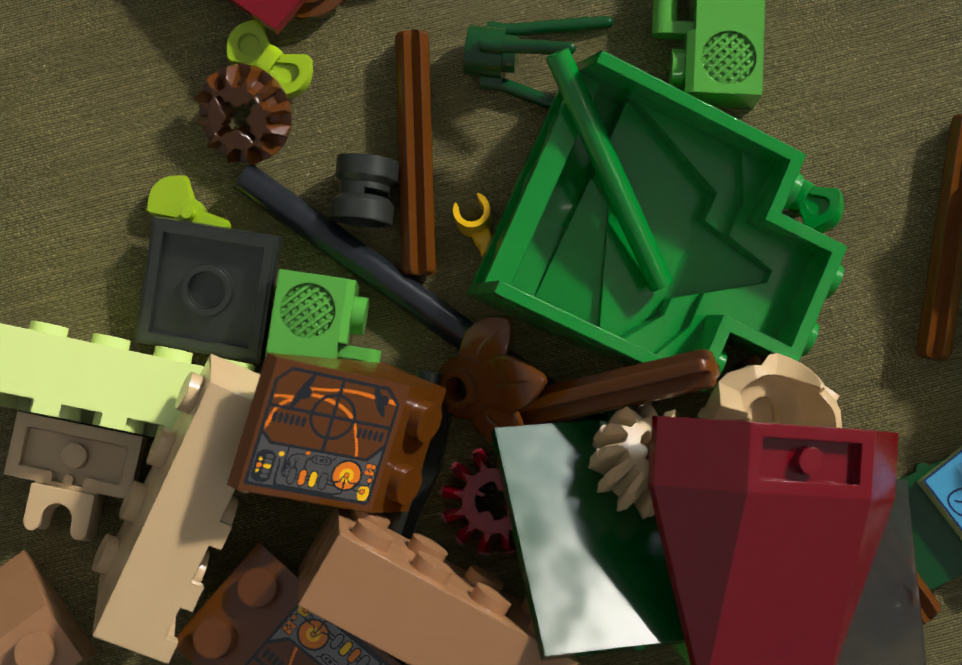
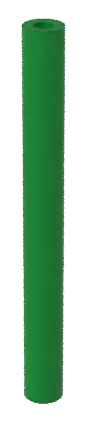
(609, 169)

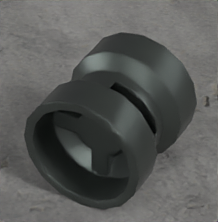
(364, 190)

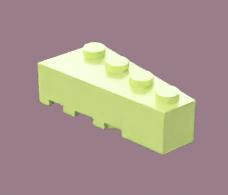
(92, 380)

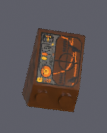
(337, 433)
(259, 622)

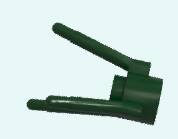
(495, 51)

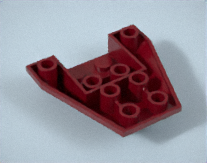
(768, 533)

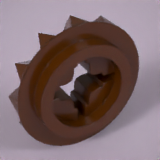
(269, 117)

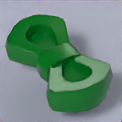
(819, 206)

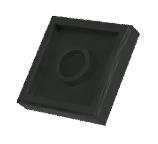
(208, 289)

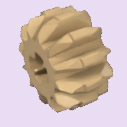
(624, 457)

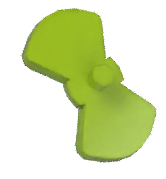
(251, 46)
(175, 199)

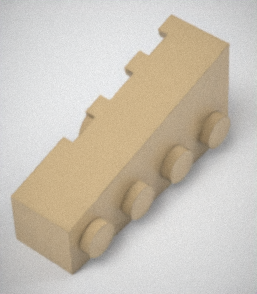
(175, 515)

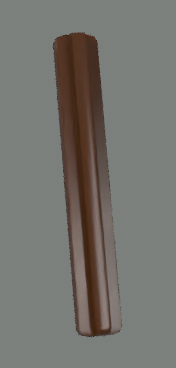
(415, 153)
(945, 261)
(623, 388)

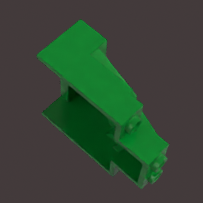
(714, 210)

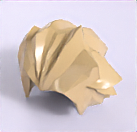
(774, 393)

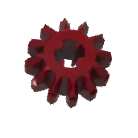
(484, 520)

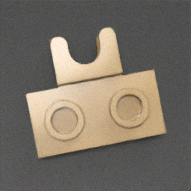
(71, 468)

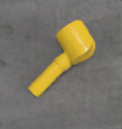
(476, 229)

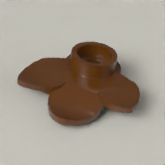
(494, 380)

